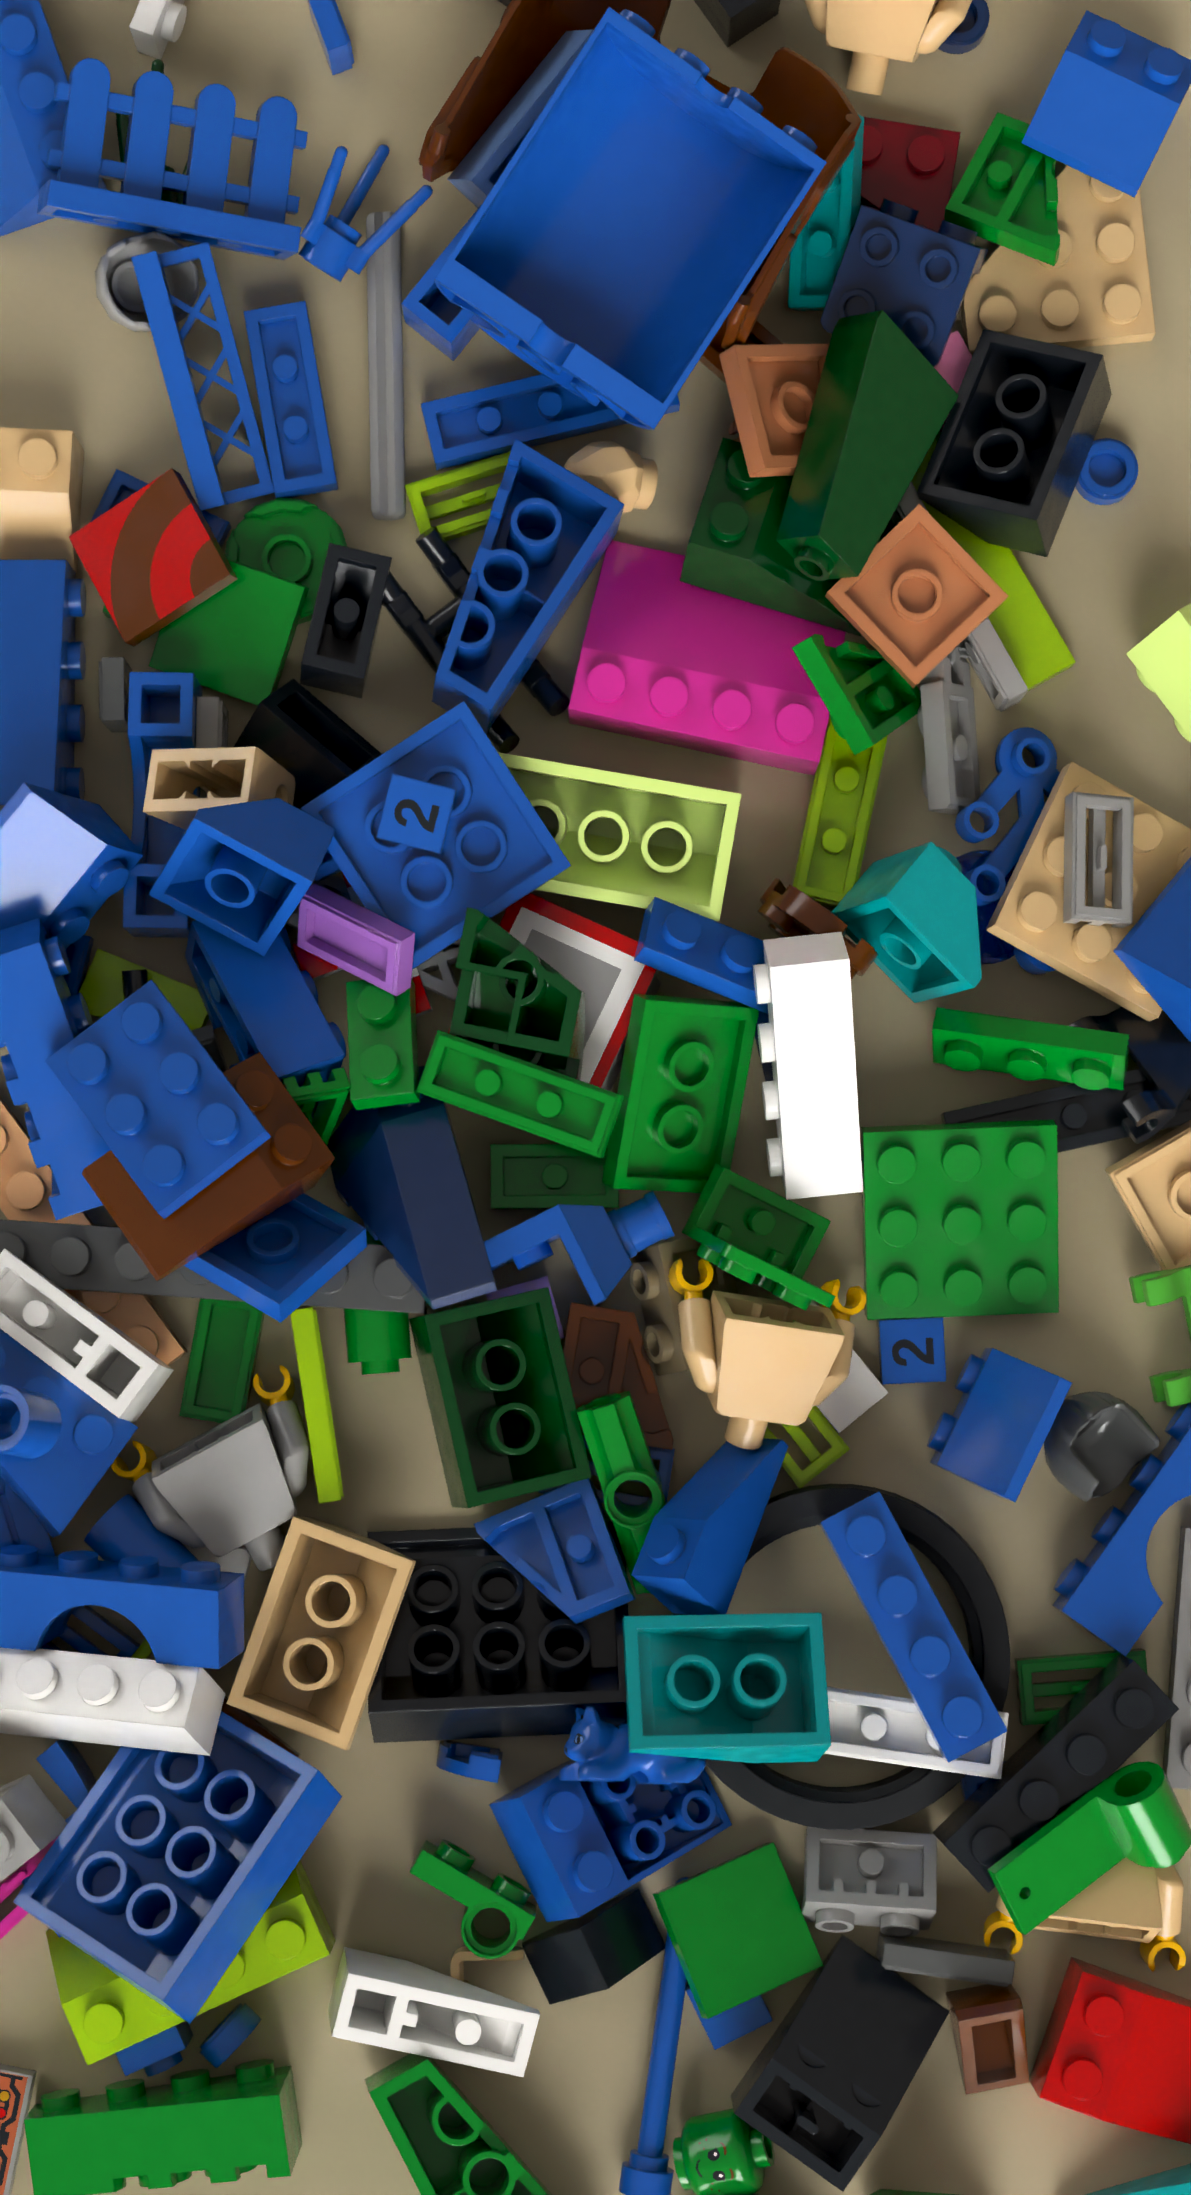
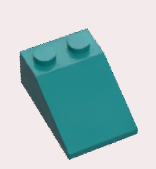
(727, 1686)

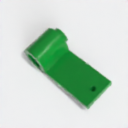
(1121, 1817)

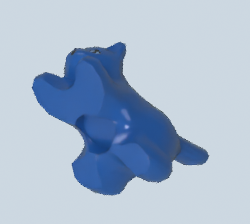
(604, 1756)

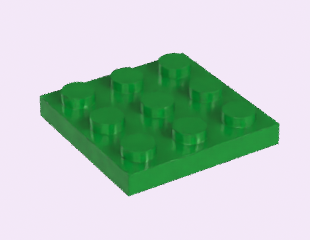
(960, 1219)

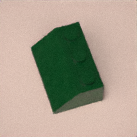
(500, 1398)

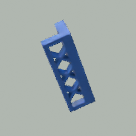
(180, 382)

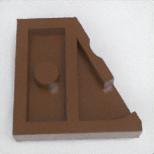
(609, 1357)

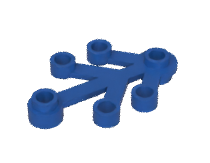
(1030, 786)

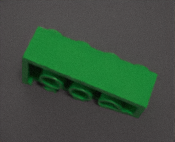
(165, 2131)
(444, 2135)

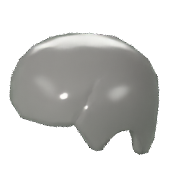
(118, 284)

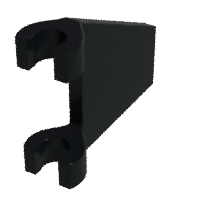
(1162, 1057)

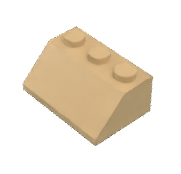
(39, 494)
(321, 1631)

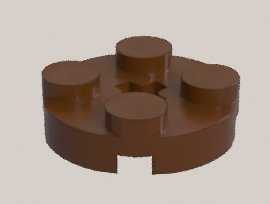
(797, 914)

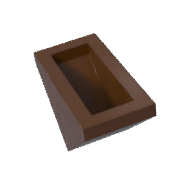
(989, 2037)

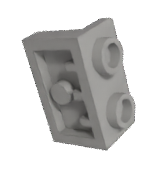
(870, 1880)

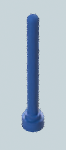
(648, 2166)

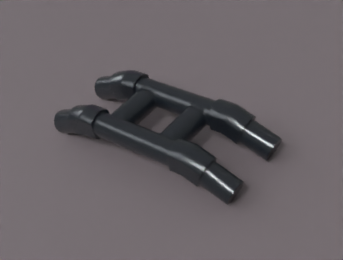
(427, 633)

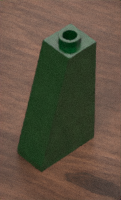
(861, 445)

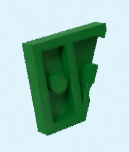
(859, 690)

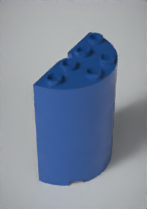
(628, 222)

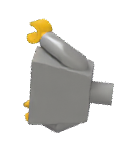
(230, 1481)

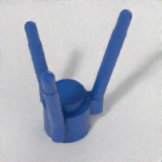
(333, 243)

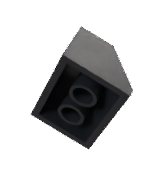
(1017, 440)

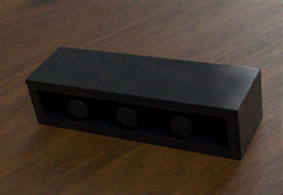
(1057, 1766)

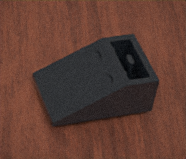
(839, 2063)

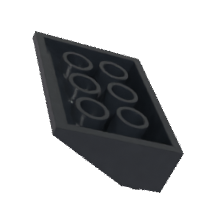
(487, 1650)

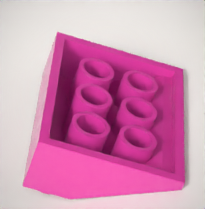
(696, 666)

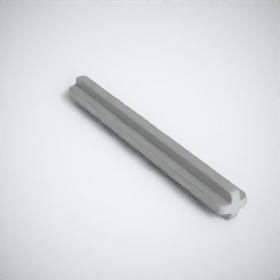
(386, 375)

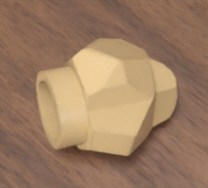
(617, 473)

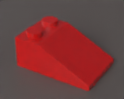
(1118, 2052)

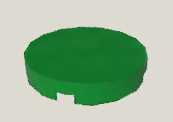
(287, 541)

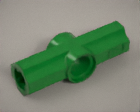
(618, 1456)

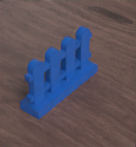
(142, 174)

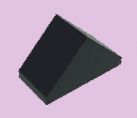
(595, 1948)

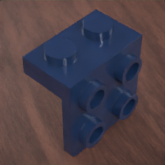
(907, 273)

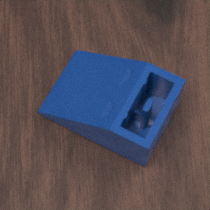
(599, 1838)

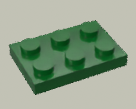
(681, 1092)

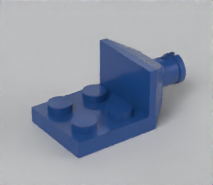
(594, 1240)

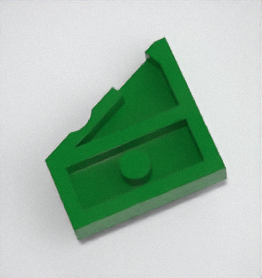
(1009, 193)

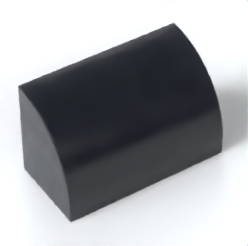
(306, 741)

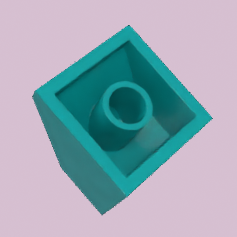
(918, 920)

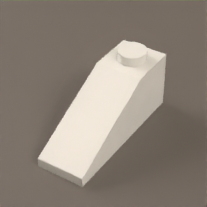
(77, 1341)
(428, 2014)

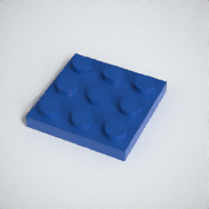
(491, 849)

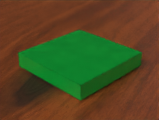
(236, 636)
(737, 1930)

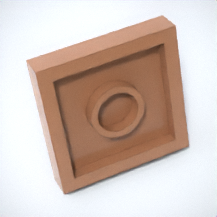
(772, 401)
(917, 596)

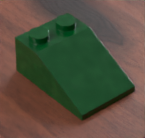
(737, 548)

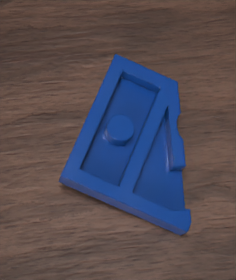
(563, 1549)

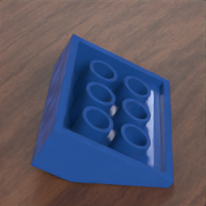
(179, 1860)

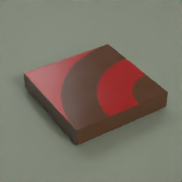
(152, 557)

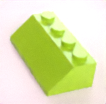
(114, 2014)

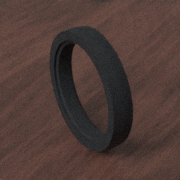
(988, 1651)

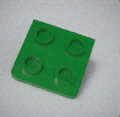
(758, 1236)

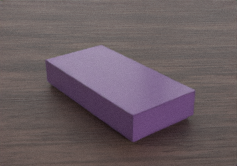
(356, 939)

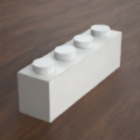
(812, 1065)
(108, 1700)

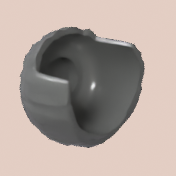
(1096, 1443)

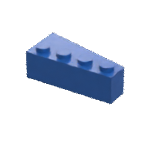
(526, 572)
(39, 676)
(35, 1023)
(86, 1448)

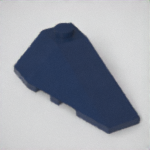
(413, 1195)

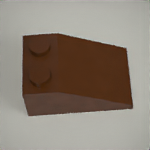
(244, 1194)

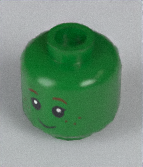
(721, 2155)

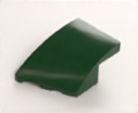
(516, 1000)

